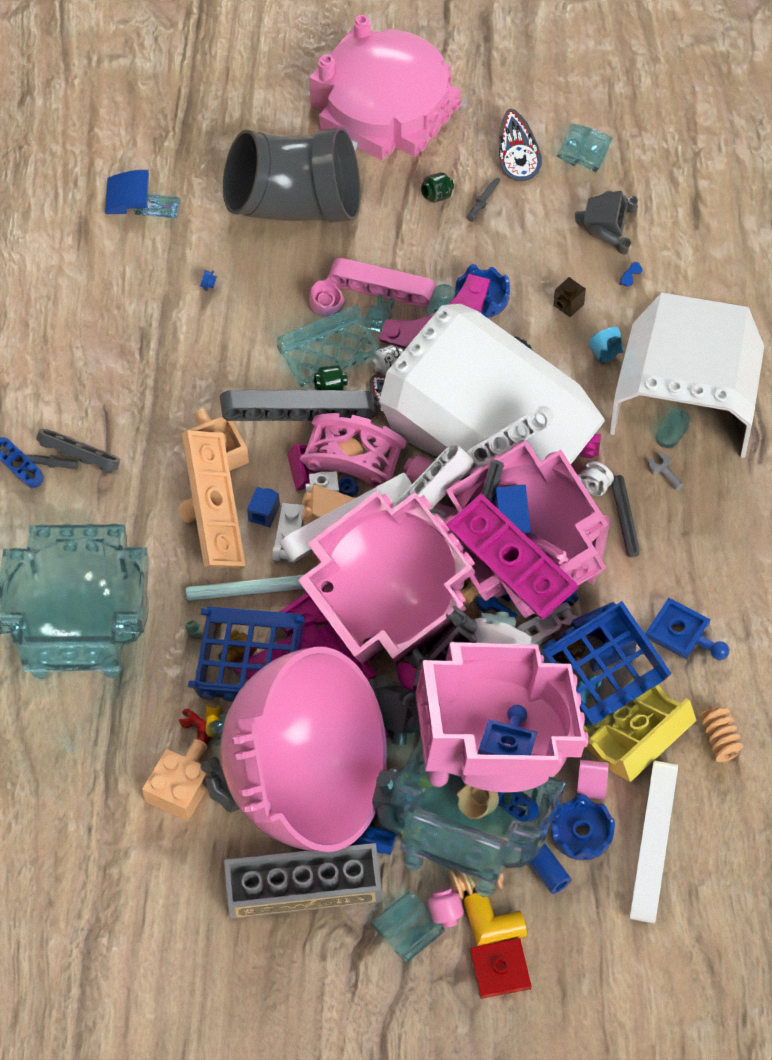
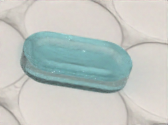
(672, 428)

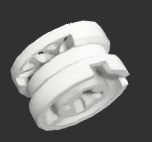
(595, 479)

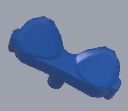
(627, 278)

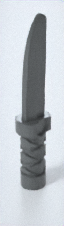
(481, 200)
(51, 461)

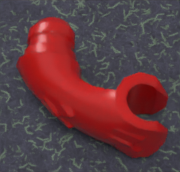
(196, 721)

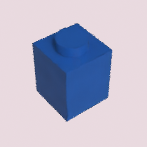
(263, 506)

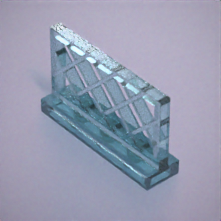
(324, 328)

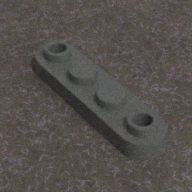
(75, 448)

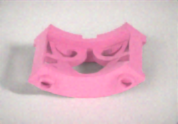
(362, 466)

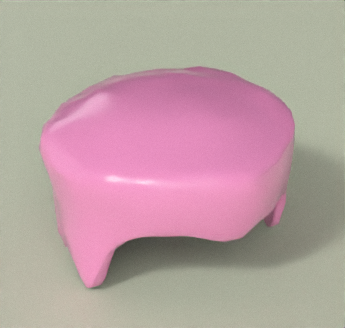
(325, 298)

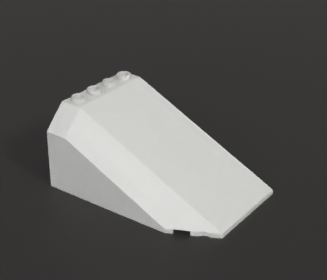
(694, 356)
(472, 380)

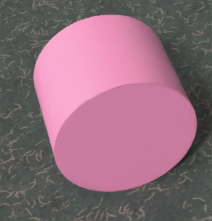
(592, 779)

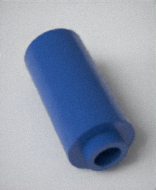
(550, 871)

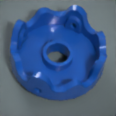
(498, 290)
(585, 813)

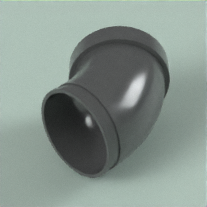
(293, 176)

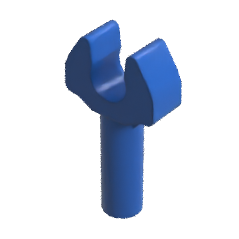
(495, 605)

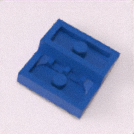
(127, 191)

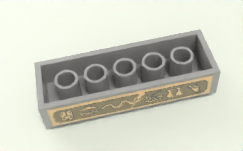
(302, 881)

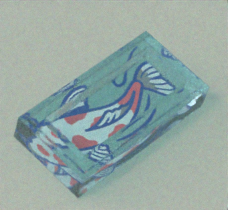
(160, 207)

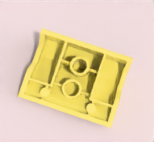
(639, 732)

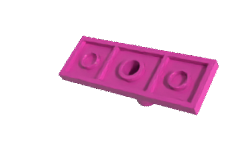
(512, 556)

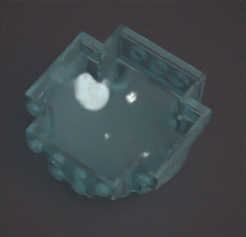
(74, 598)
(475, 847)

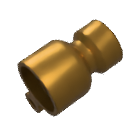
(234, 652)

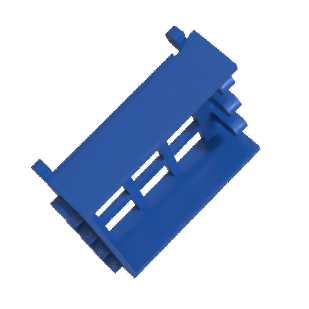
(250, 618)
(631, 691)

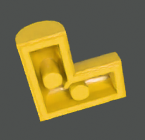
(491, 928)

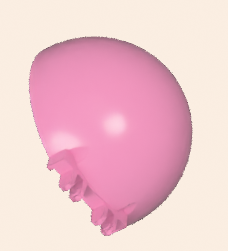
(306, 749)

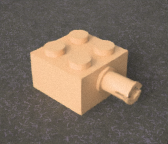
(235, 447)
(177, 782)

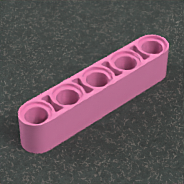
(383, 281)

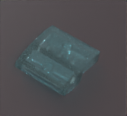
(584, 146)
(407, 927)

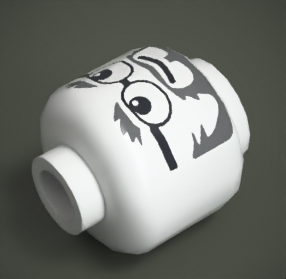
(385, 358)

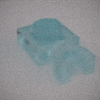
(378, 314)

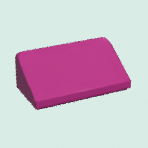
(298, 468)

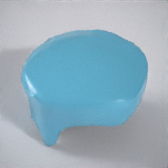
(606, 344)

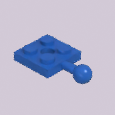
(683, 642)
(498, 733)

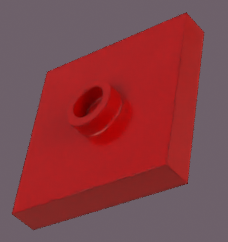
(500, 968)

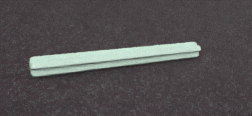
(243, 587)

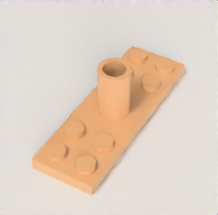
(212, 500)

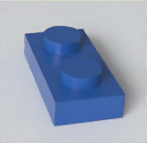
(383, 838)

